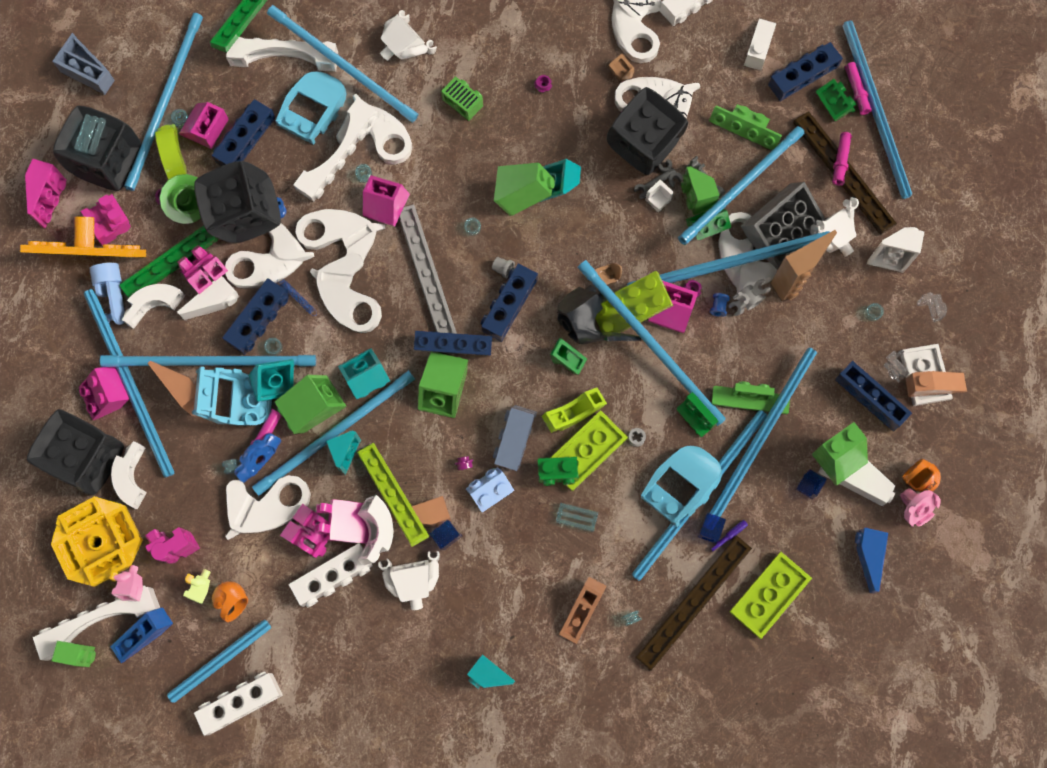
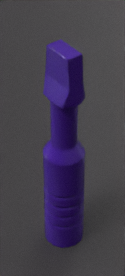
(731, 534)

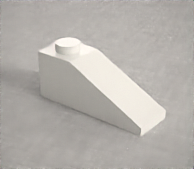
(760, 44)
(214, 298)

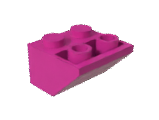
(204, 124)
(383, 200)
(679, 314)
(103, 392)

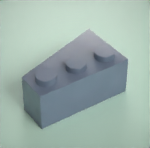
(82, 66)
(514, 437)

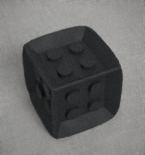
(646, 130)
(113, 155)
(237, 202)
(75, 452)

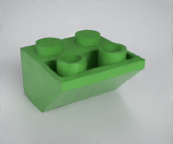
(700, 190)

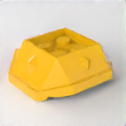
(80, 529)

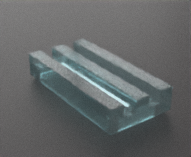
(83, 131)
(580, 510)

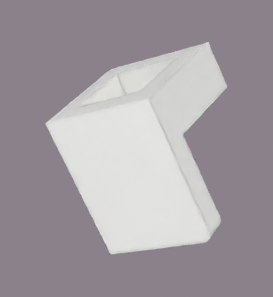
(659, 195)

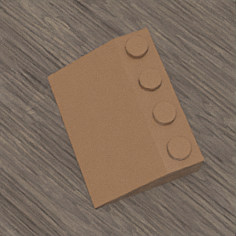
(798, 267)

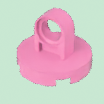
(919, 506)

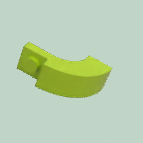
(170, 151)
(575, 411)

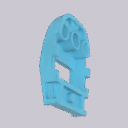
(321, 89)
(243, 405)
(694, 466)

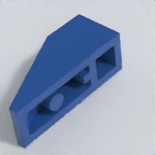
(871, 552)
(141, 634)

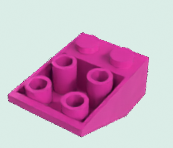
(43, 190)

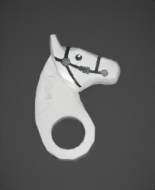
(628, 27)
(674, 92)

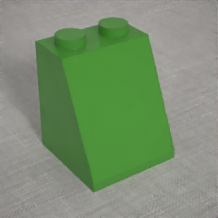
(522, 186)
(442, 384)
(309, 403)
(843, 454)

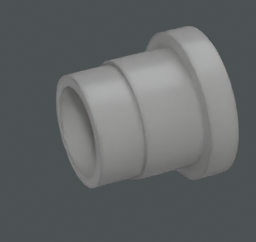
(503, 266)

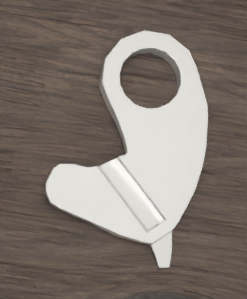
(383, 130)
(339, 225)
(282, 260)
(747, 273)
(337, 296)
(255, 516)

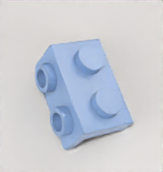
(489, 489)

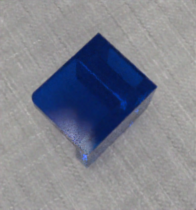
(811, 484)
(712, 528)
(445, 535)

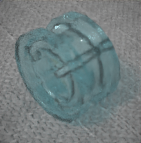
(177, 114)
(361, 168)
(468, 230)
(871, 317)
(279, 346)
(230, 466)
(632, 618)

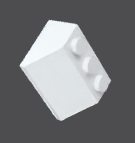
(898, 250)

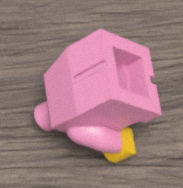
(128, 586)

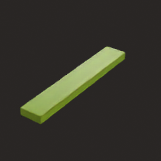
(393, 495)

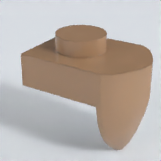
(621, 68)
(610, 273)

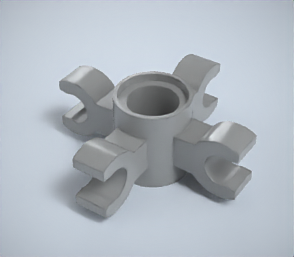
(749, 297)

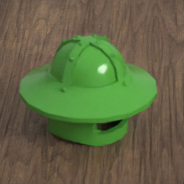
(179, 199)

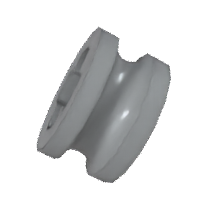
(638, 431)

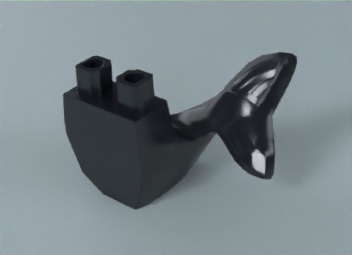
(578, 315)

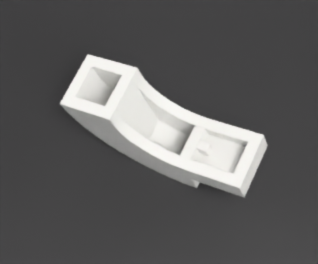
(151, 297)
(123, 476)
(380, 529)

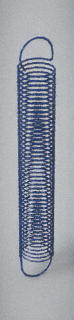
(288, 288)

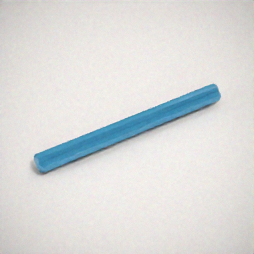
(217, 662)

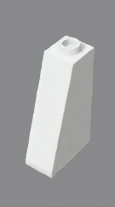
(869, 483)

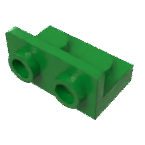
(835, 100)
(718, 224)
(697, 415)
(558, 470)

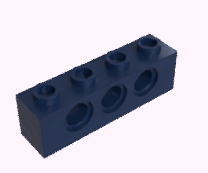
(829, 59)
(243, 145)
(256, 306)
(499, 329)
(452, 343)
(873, 396)

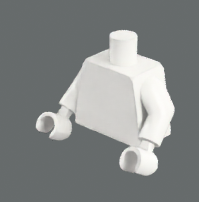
(403, 39)
(844, 225)
(411, 580)

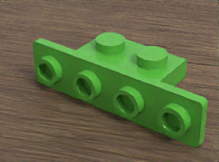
(746, 124)
(747, 397)

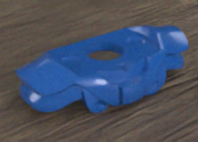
(248, 466)

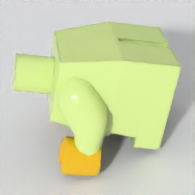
(199, 586)

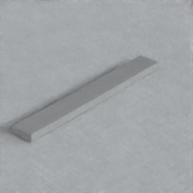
(426, 271)

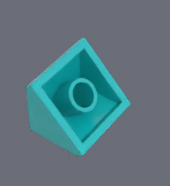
(272, 379)
(343, 449)

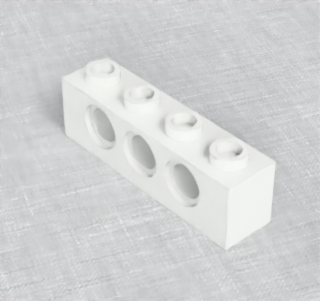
(301, 586)
(211, 723)

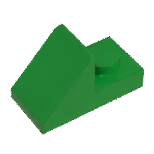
(568, 357)

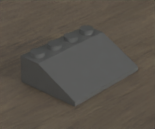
(783, 219)

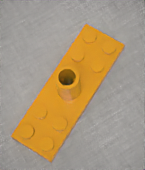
(83, 244)

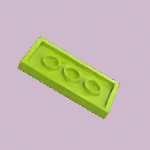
(642, 298)
(592, 445)
(770, 595)

